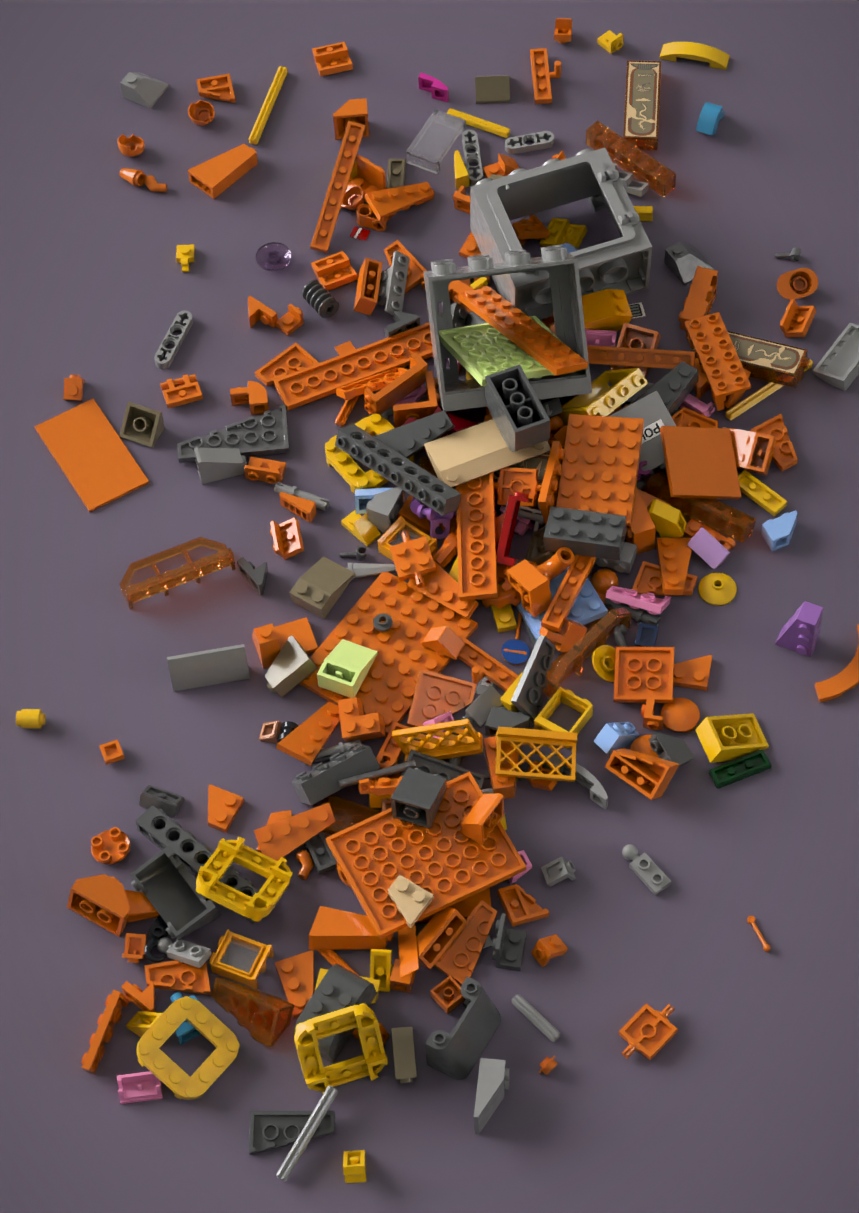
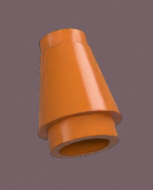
(133, 176)

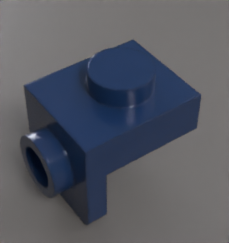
(646, 635)

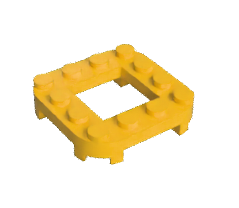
(348, 467)
(263, 902)
(332, 1023)
(166, 1069)

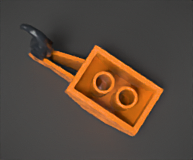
(112, 907)

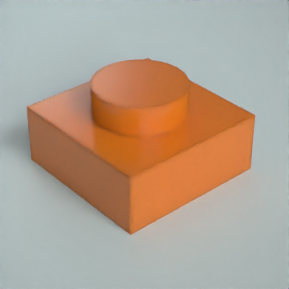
(111, 752)

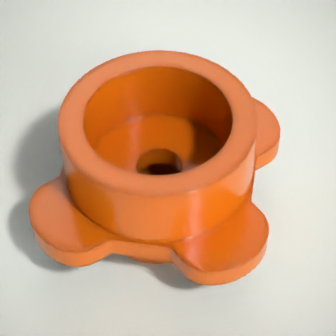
(547, 1065)

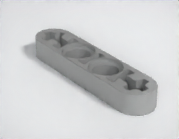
(472, 157)
(173, 339)

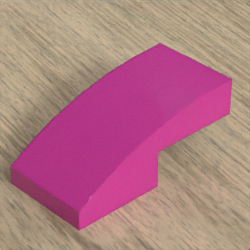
(433, 85)

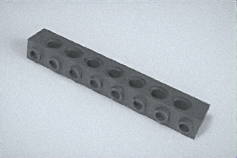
(398, 469)
(154, 818)

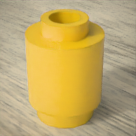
(30, 718)

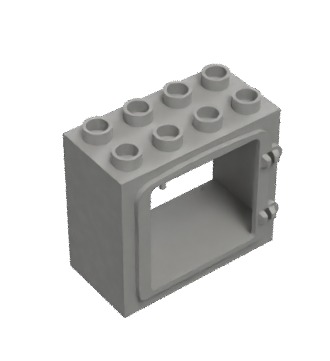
(609, 265)
(566, 310)

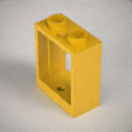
(570, 699)

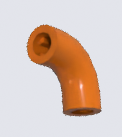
(557, 563)

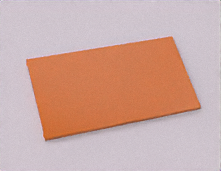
(91, 455)

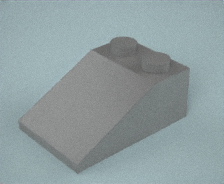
(491, 1087)

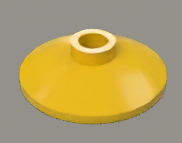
(717, 595)
(604, 662)

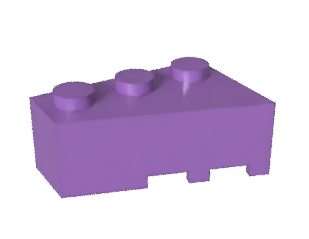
(802, 629)

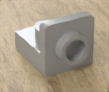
(558, 870)

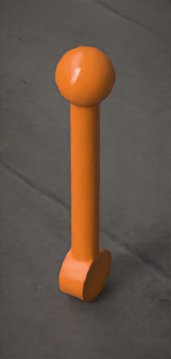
(751, 920)

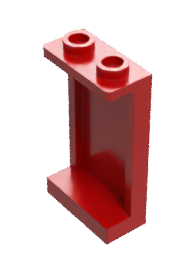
(509, 528)

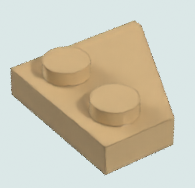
(410, 899)

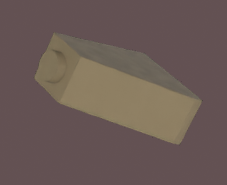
(289, 668)
(404, 1054)

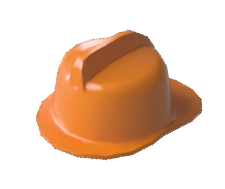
(797, 283)

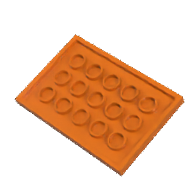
(601, 464)

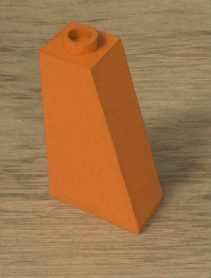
(223, 170)
(344, 931)

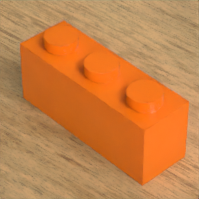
(368, 286)
(438, 935)

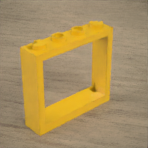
(605, 398)

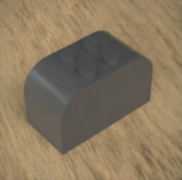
(516, 409)
(336, 991)

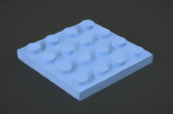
(586, 608)

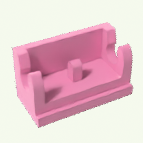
(601, 337)
(697, 405)
(139, 1087)

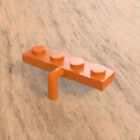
(542, 76)
(486, 666)

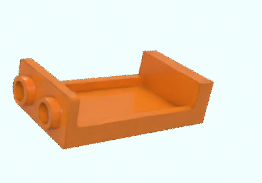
(398, 388)

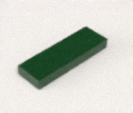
(740, 769)

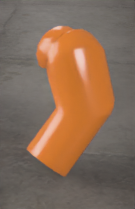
(307, 864)

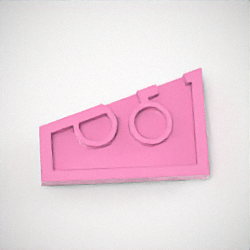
(636, 601)

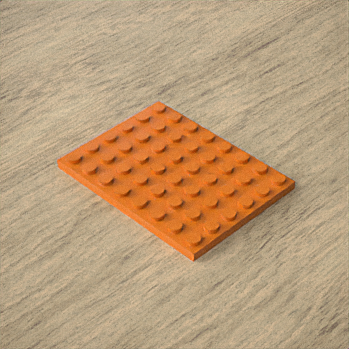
(400, 650)
(433, 858)

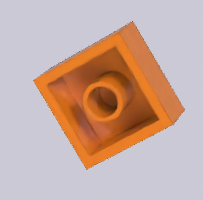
(447, 994)

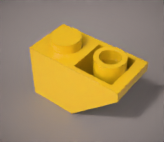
(667, 519)

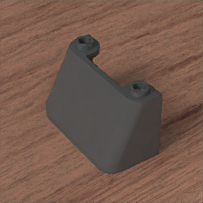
(174, 894)
(459, 1051)

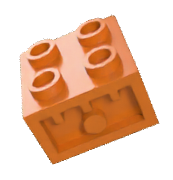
(369, 176)

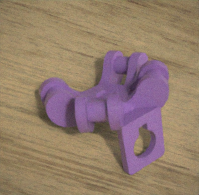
(423, 511)

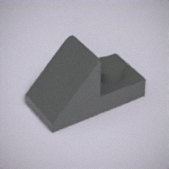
(402, 322)
(255, 576)

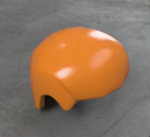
(201, 113)
(130, 146)

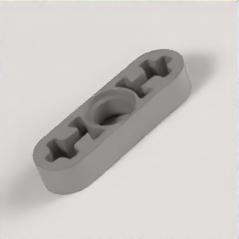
(542, 144)

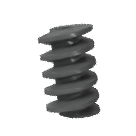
(320, 299)

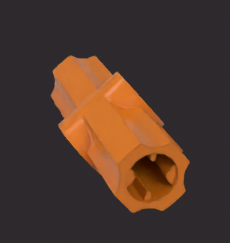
(447, 551)

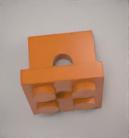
(419, 409)

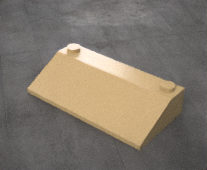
(475, 453)

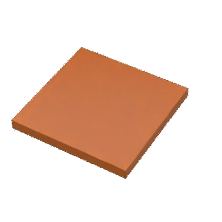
(700, 462)

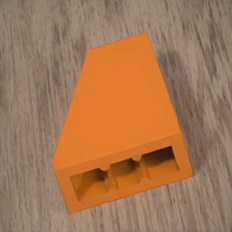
(266, 644)

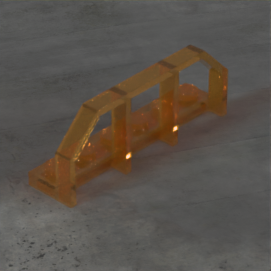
(178, 576)
(595, 636)

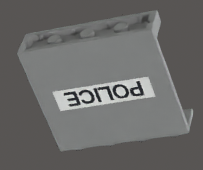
(655, 415)

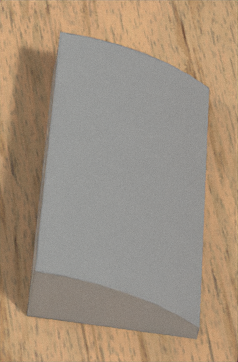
(841, 361)
(208, 667)

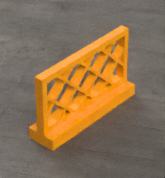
(539, 738)
(445, 747)

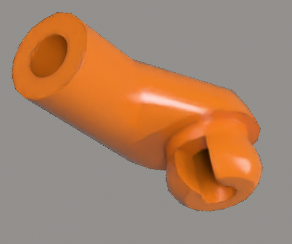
(153, 185)

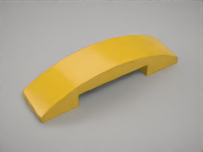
(695, 51)

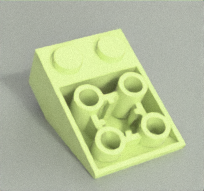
(346, 668)

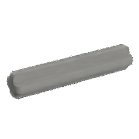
(536, 1018)

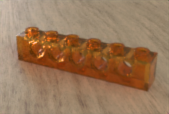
(631, 158)
(703, 510)

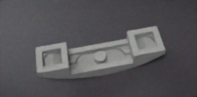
(586, 779)

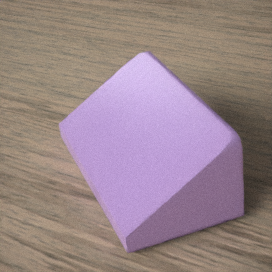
(708, 548)

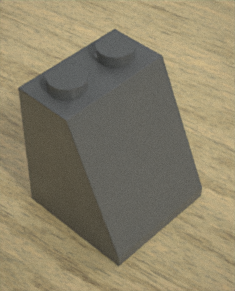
(418, 797)

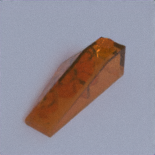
(257, 1011)

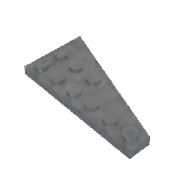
(252, 437)

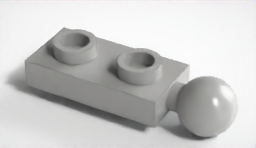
(646, 869)
(184, 951)

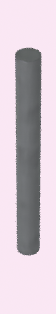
(377, 774)

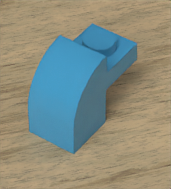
(709, 118)

